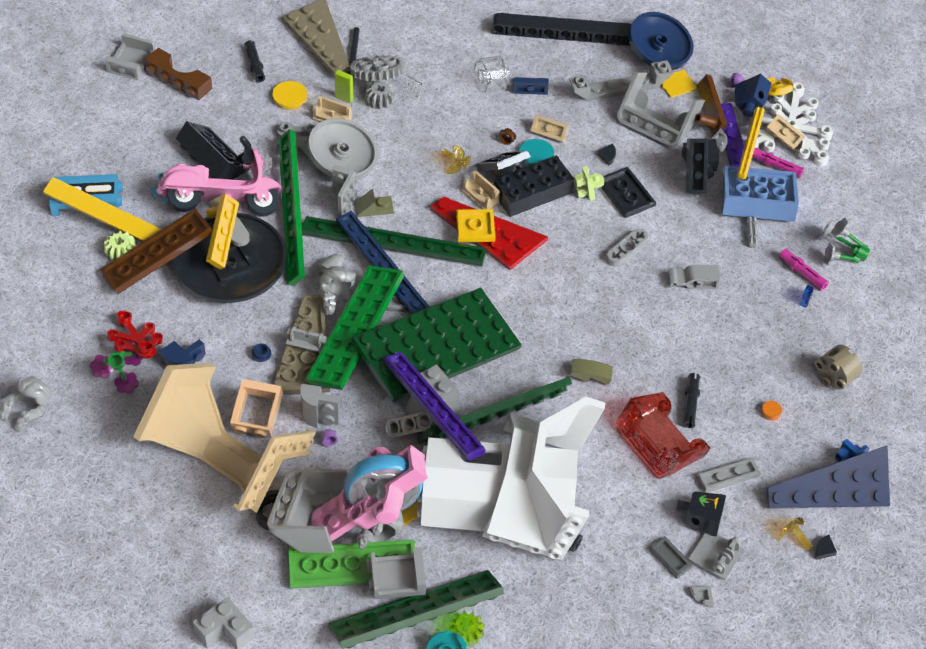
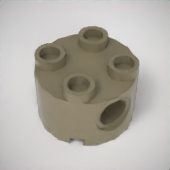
(838, 367)

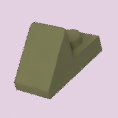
(371, 206)

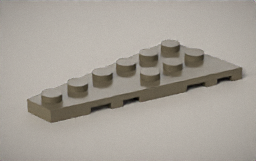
(317, 31)

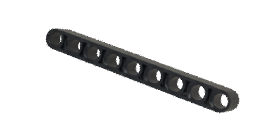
(560, 28)

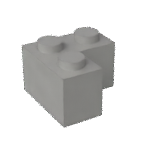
(223, 621)

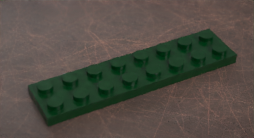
(503, 408)
(415, 609)

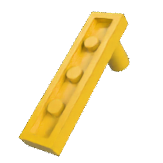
(222, 232)

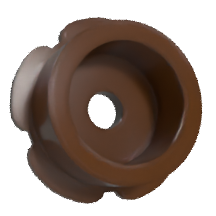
(504, 139)

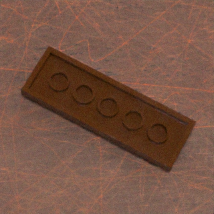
(156, 251)

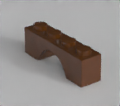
(194, 84)

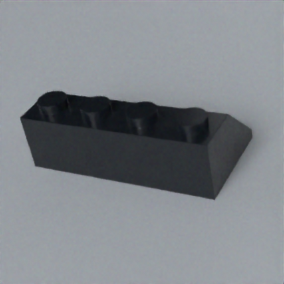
(210, 151)

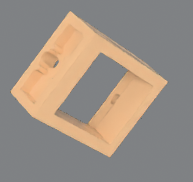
(257, 389)

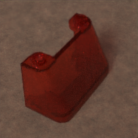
(655, 438)

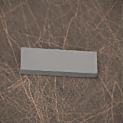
(728, 475)

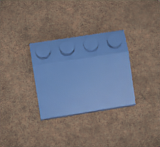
(762, 194)

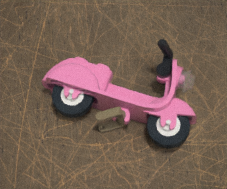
(189, 185)

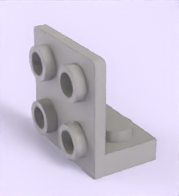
(344, 186)

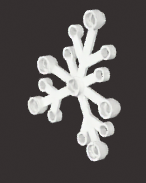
(824, 133)

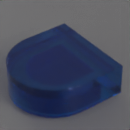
(806, 296)

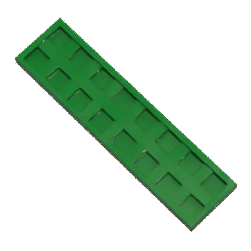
(360, 315)

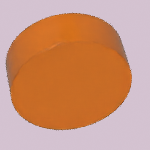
(771, 410)

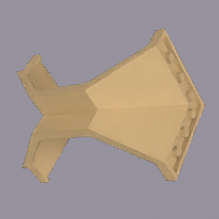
(188, 420)

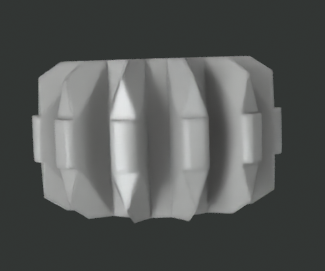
(380, 94)

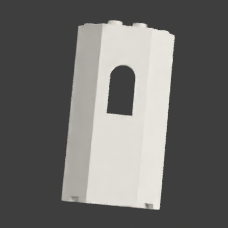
(465, 492)

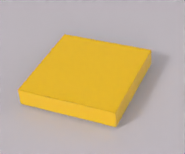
(475, 225)

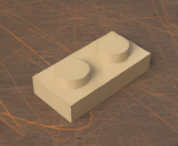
(550, 128)
(785, 132)

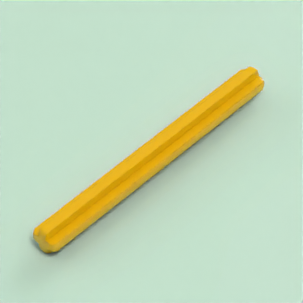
(750, 143)

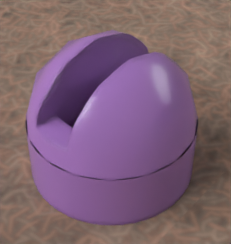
(736, 78)
(328, 437)

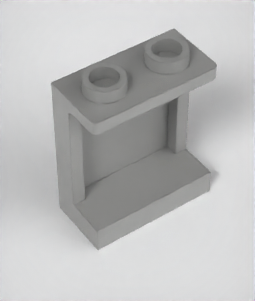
(130, 57)
(397, 575)

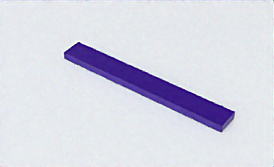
(434, 406)

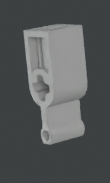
(695, 277)

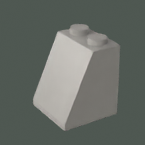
(442, 386)

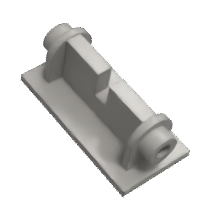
(306, 340)

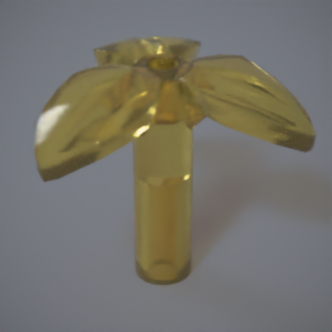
(457, 157)
(793, 527)

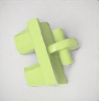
(587, 183)

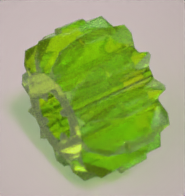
(474, 625)

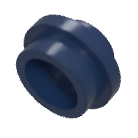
(261, 352)

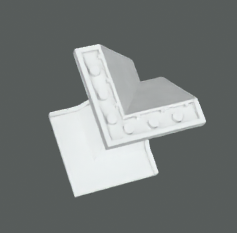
(527, 507)

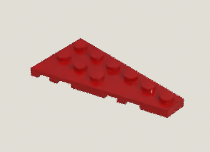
(511, 242)

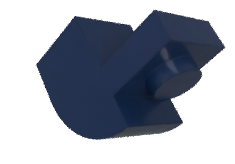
(175, 355)

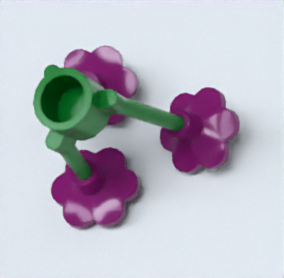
(104, 365)

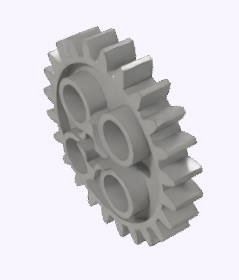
(378, 67)

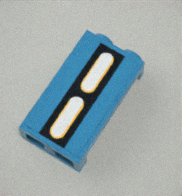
(100, 186)

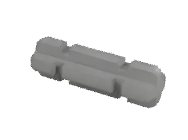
(752, 232)

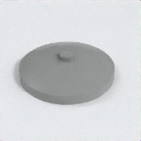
(342, 144)

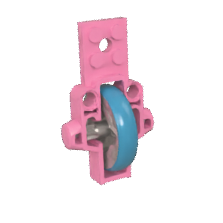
(394, 479)

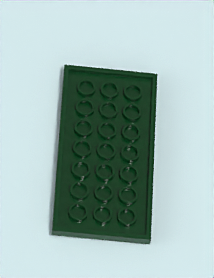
(449, 335)

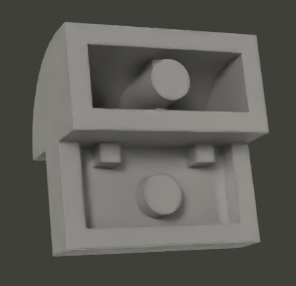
(319, 406)

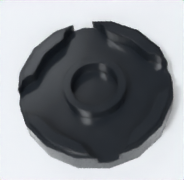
(511, 168)

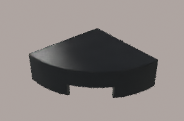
(608, 154)
(825, 548)

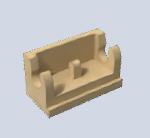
(330, 109)
(481, 191)

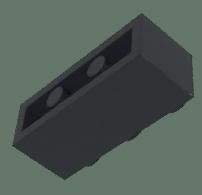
(696, 165)

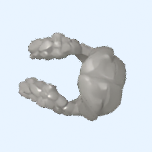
(338, 281)
(31, 390)
(380, 532)

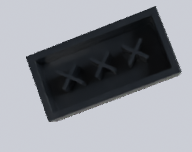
(534, 185)

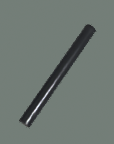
(354, 46)

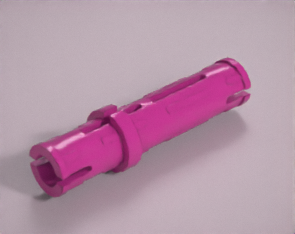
(770, 159)
(797, 264)

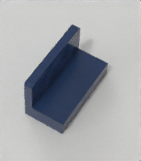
(530, 85)

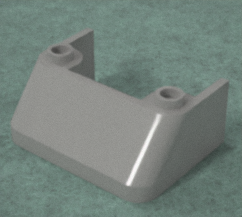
(636, 115)
(294, 504)

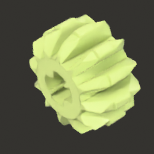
(118, 244)

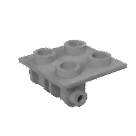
(717, 554)

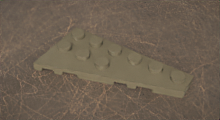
(298, 361)

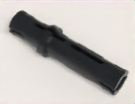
(256, 65)
(692, 393)

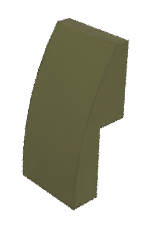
(587, 369)

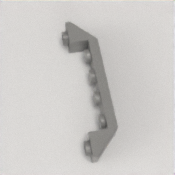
(658, 74)

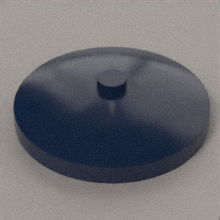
(660, 38)

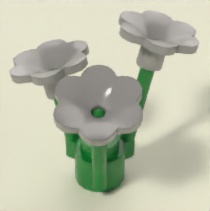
(859, 251)

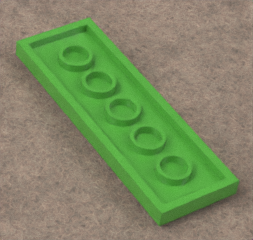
(343, 566)

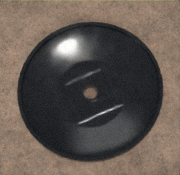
(255, 268)

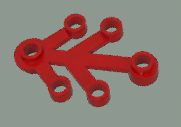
(143, 348)

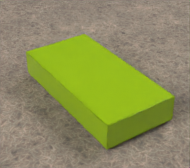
(343, 86)

